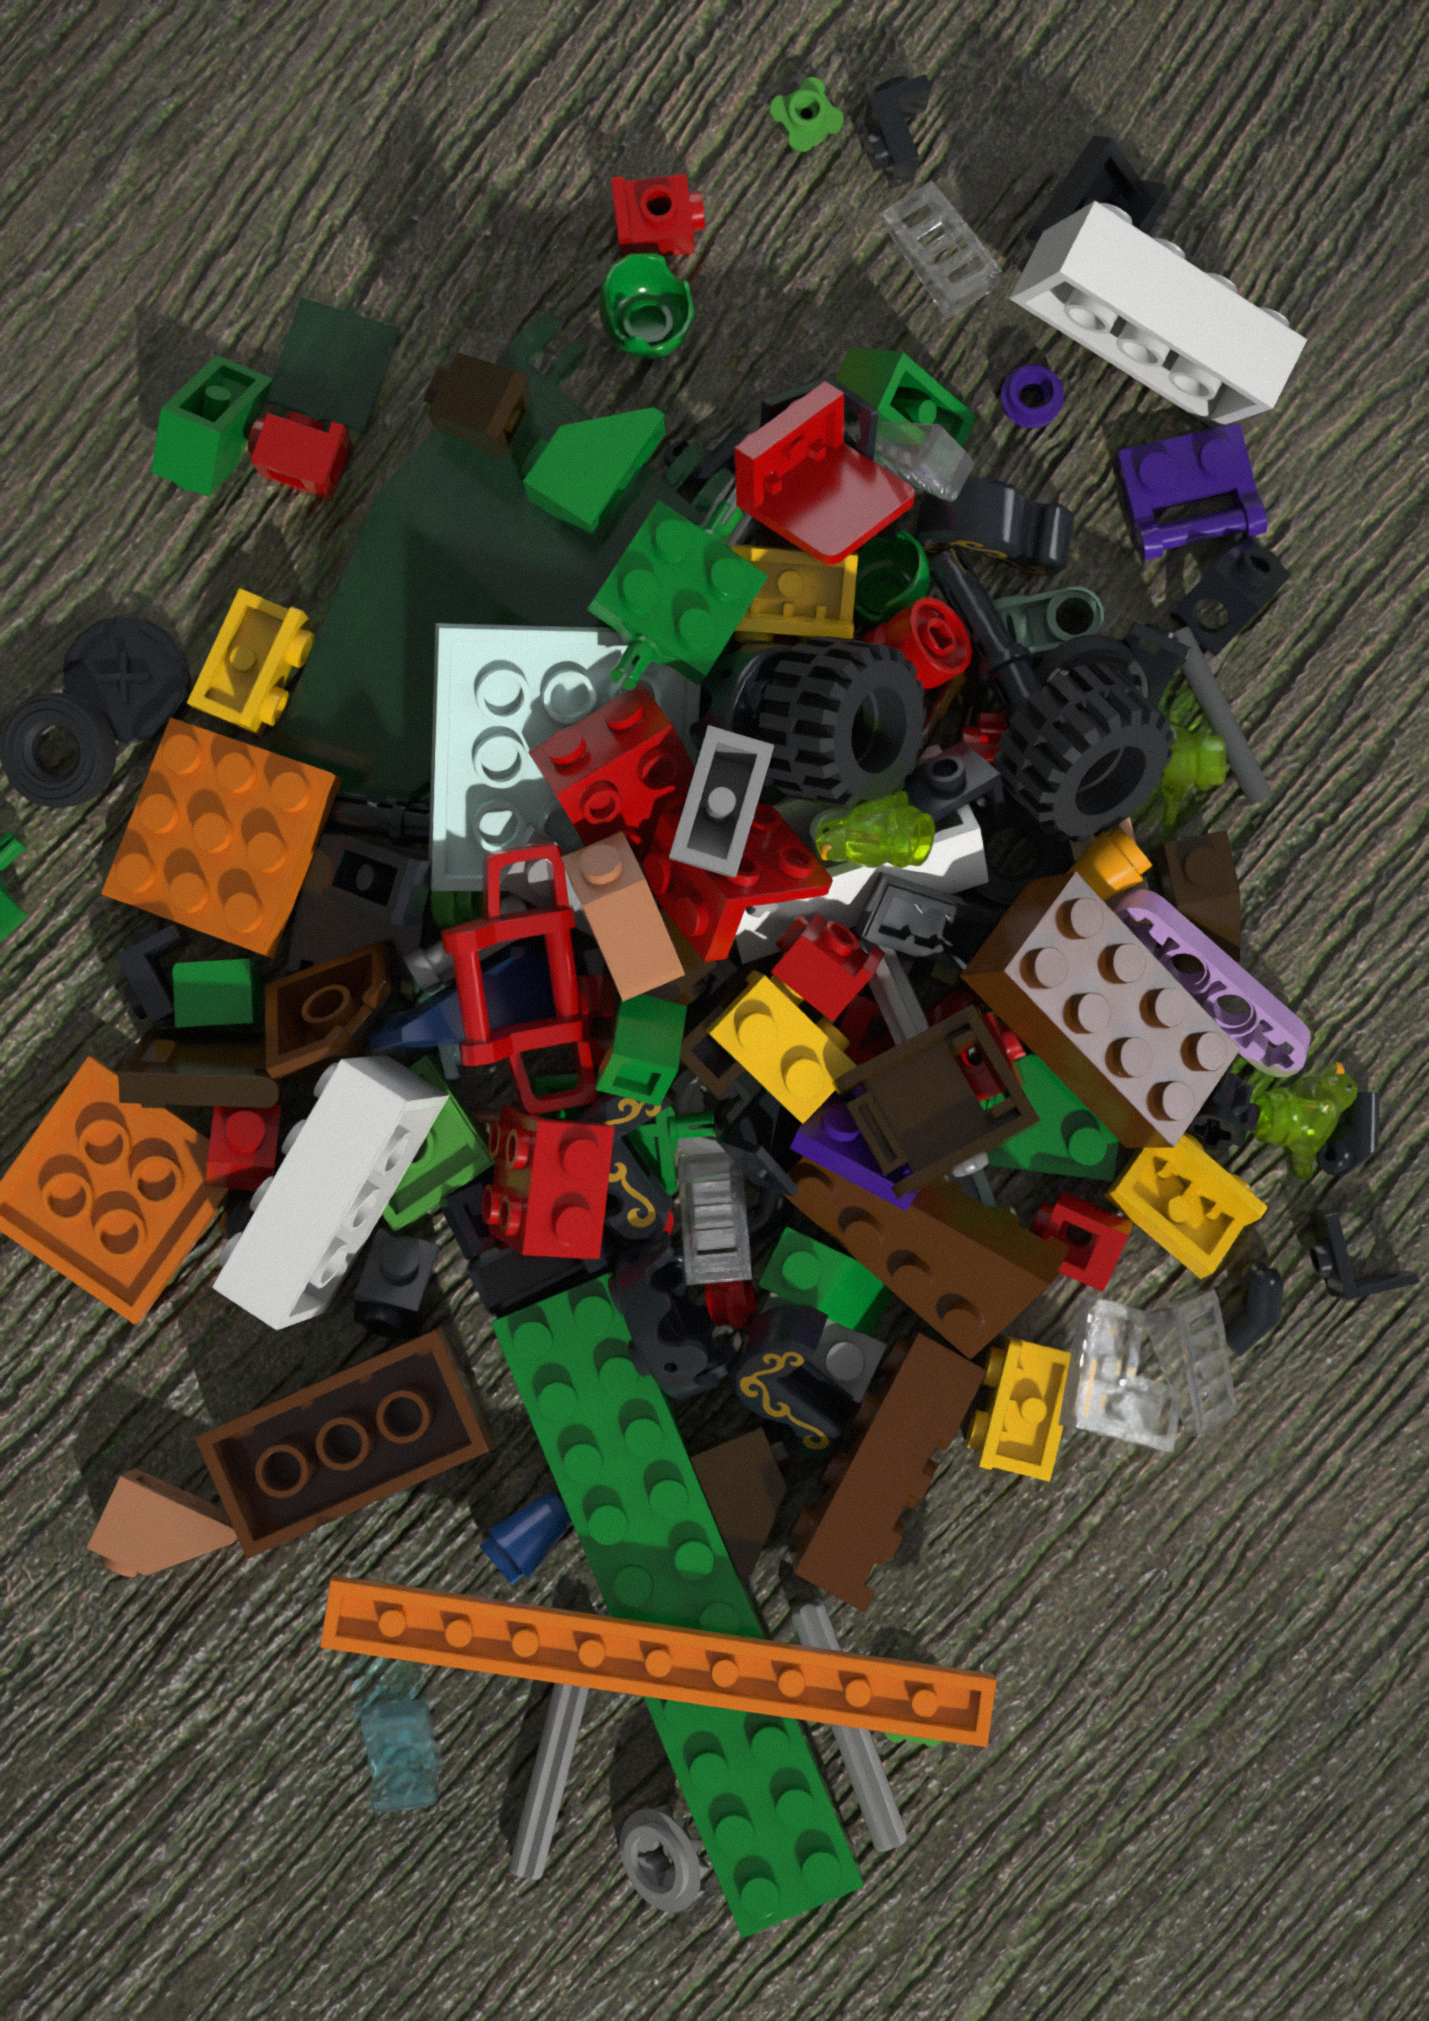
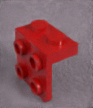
(813, 485)
(618, 770)
(711, 905)
(548, 1184)

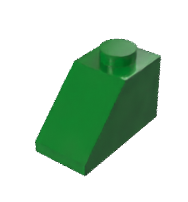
(902, 392)
(208, 425)
(591, 466)
(825, 1279)

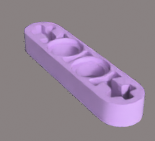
(1220, 978)

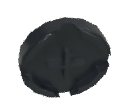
(130, 675)

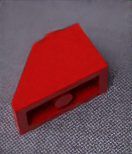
(242, 1146)

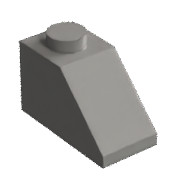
(721, 801)

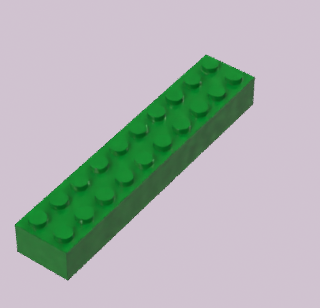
(666, 1563)

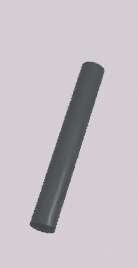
(1223, 721)

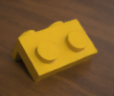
(798, 595)
(252, 663)
(782, 1045)
(1185, 1202)
(1021, 1408)

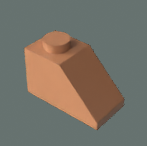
(622, 916)
(156, 1526)

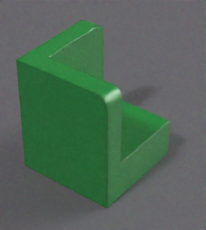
(218, 994)
(643, 1049)

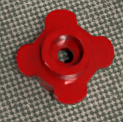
(731, 1303)

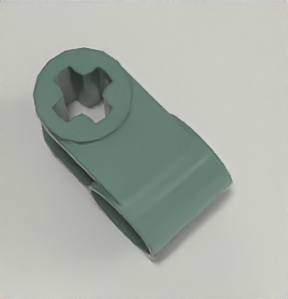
(1034, 617)

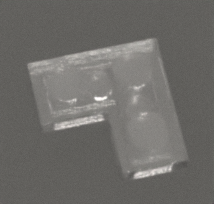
(1102, 1382)

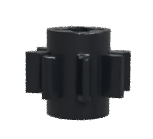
(1226, 1115)

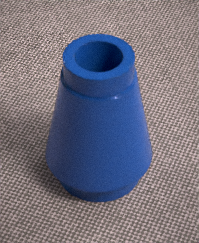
(527, 1537)

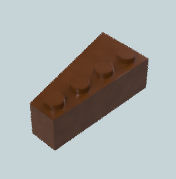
(943, 1257)
(883, 1466)

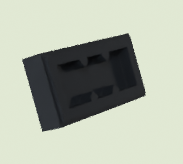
(924, 922)

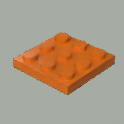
(222, 836)
(110, 1192)

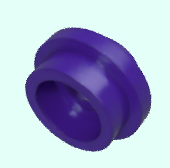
(1038, 379)

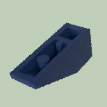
(514, 990)

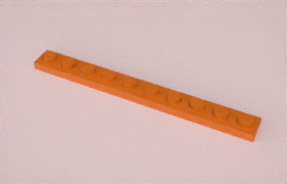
(659, 1661)

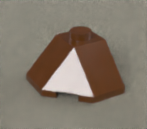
(325, 1012)

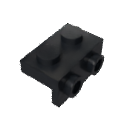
(1103, 177)

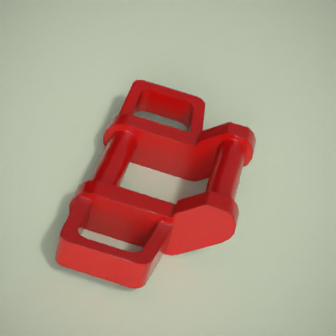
(569, 1025)

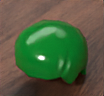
(645, 306)
(889, 578)

